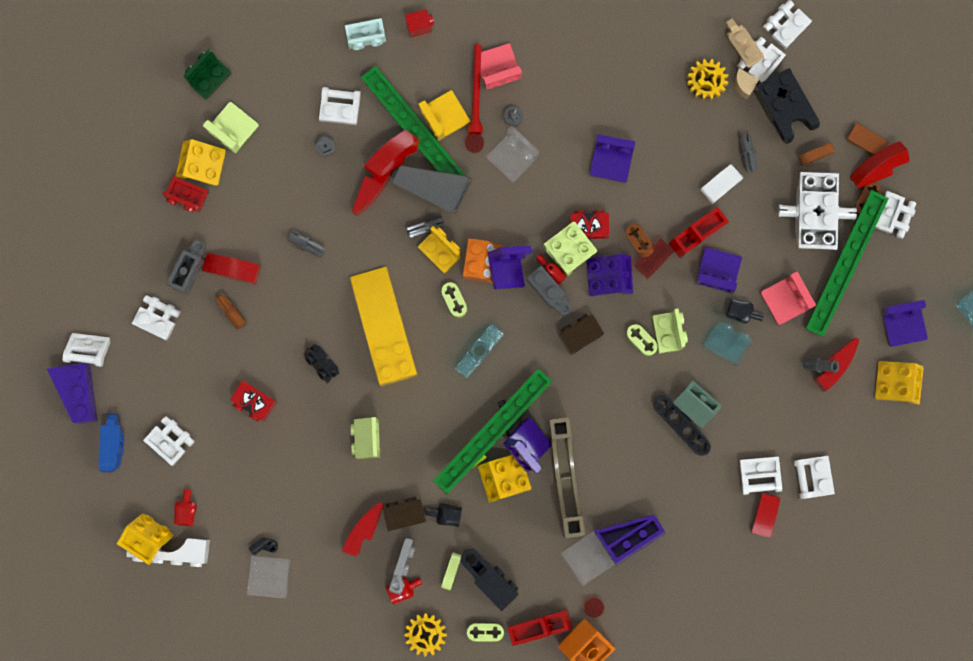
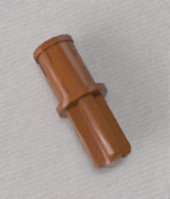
(230, 311)

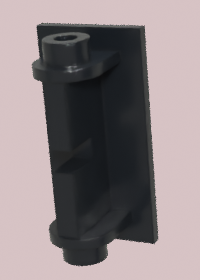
(326, 370)

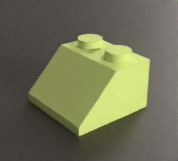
(366, 438)

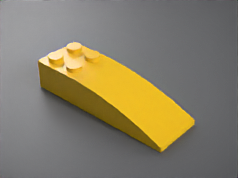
(383, 326)

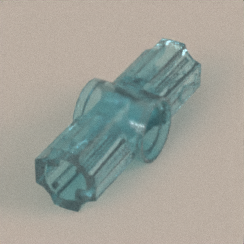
(472, 361)

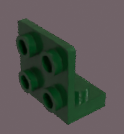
(206, 74)

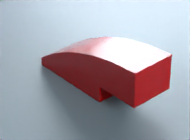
(392, 154)
(880, 165)
(370, 191)
(698, 232)
(231, 268)
(844, 358)
(363, 530)
(540, 627)

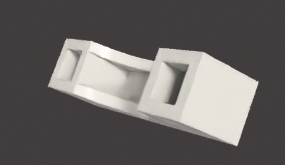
(193, 551)

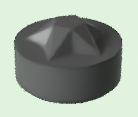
(513, 116)
(325, 145)

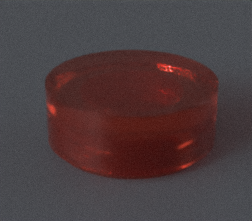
(474, 143)
(594, 607)

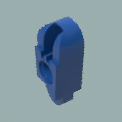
(111, 445)

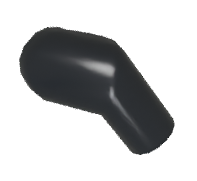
(264, 544)

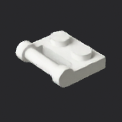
(339, 112)
(86, 344)
(759, 469)
(820, 477)

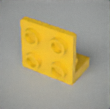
(444, 115)
(200, 162)
(440, 250)
(899, 382)
(503, 478)
(144, 538)

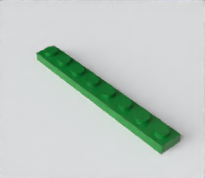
(409, 121)
(846, 263)
(492, 431)

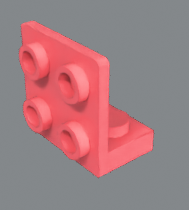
(499, 67)
(788, 298)

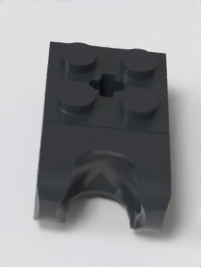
(785, 110)
(490, 580)

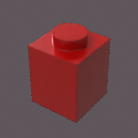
(419, 23)

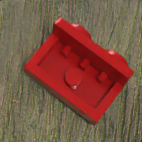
(186, 194)

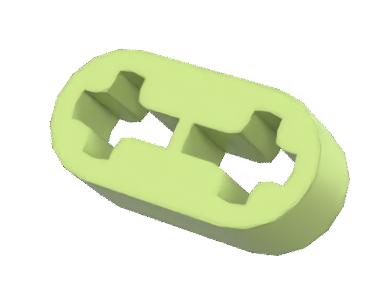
(450, 302)
(638, 343)
(451, 571)
(485, 627)

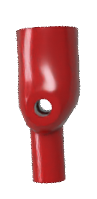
(552, 269)
(185, 510)
(407, 591)

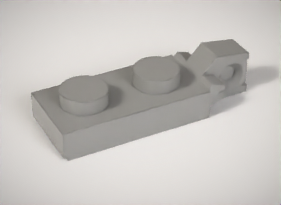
(402, 568)

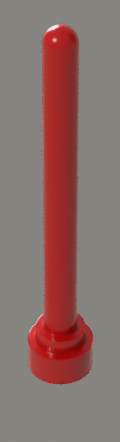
(475, 125)

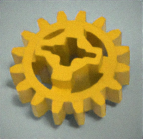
(711, 86)
(417, 638)

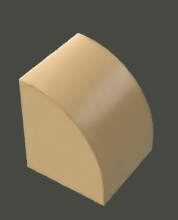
(744, 83)

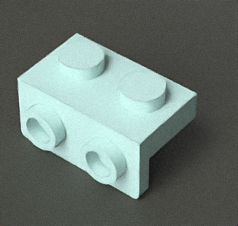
(365, 34)

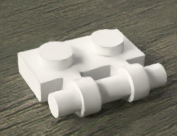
(791, 29)
(765, 67)
(889, 216)
(154, 323)
(164, 445)

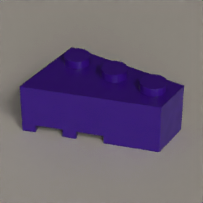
(76, 391)
(630, 537)

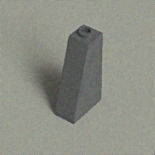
(434, 186)

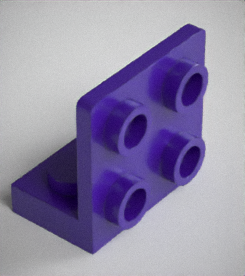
(612, 158)
(507, 266)
(719, 270)
(610, 275)
(905, 323)
(528, 445)

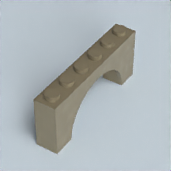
(565, 478)

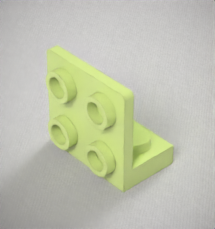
(232, 127)
(569, 248)
(669, 331)

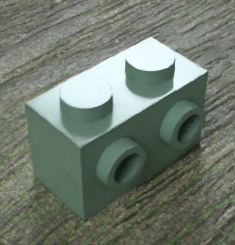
(697, 404)

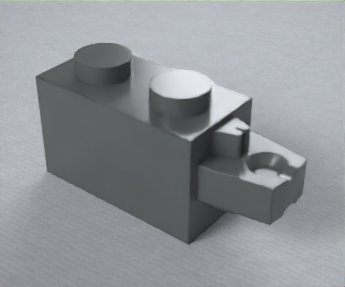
(187, 268)
(549, 291)

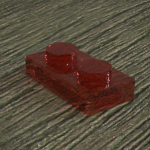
(649, 265)

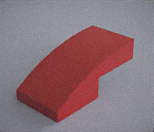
(766, 515)

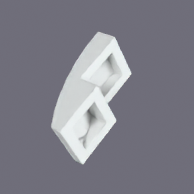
(721, 184)

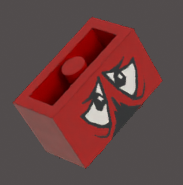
(593, 225)
(253, 401)

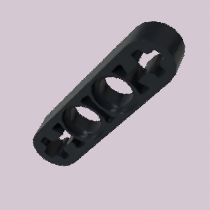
(684, 423)

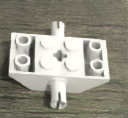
(821, 193)

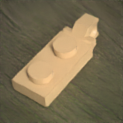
(744, 44)

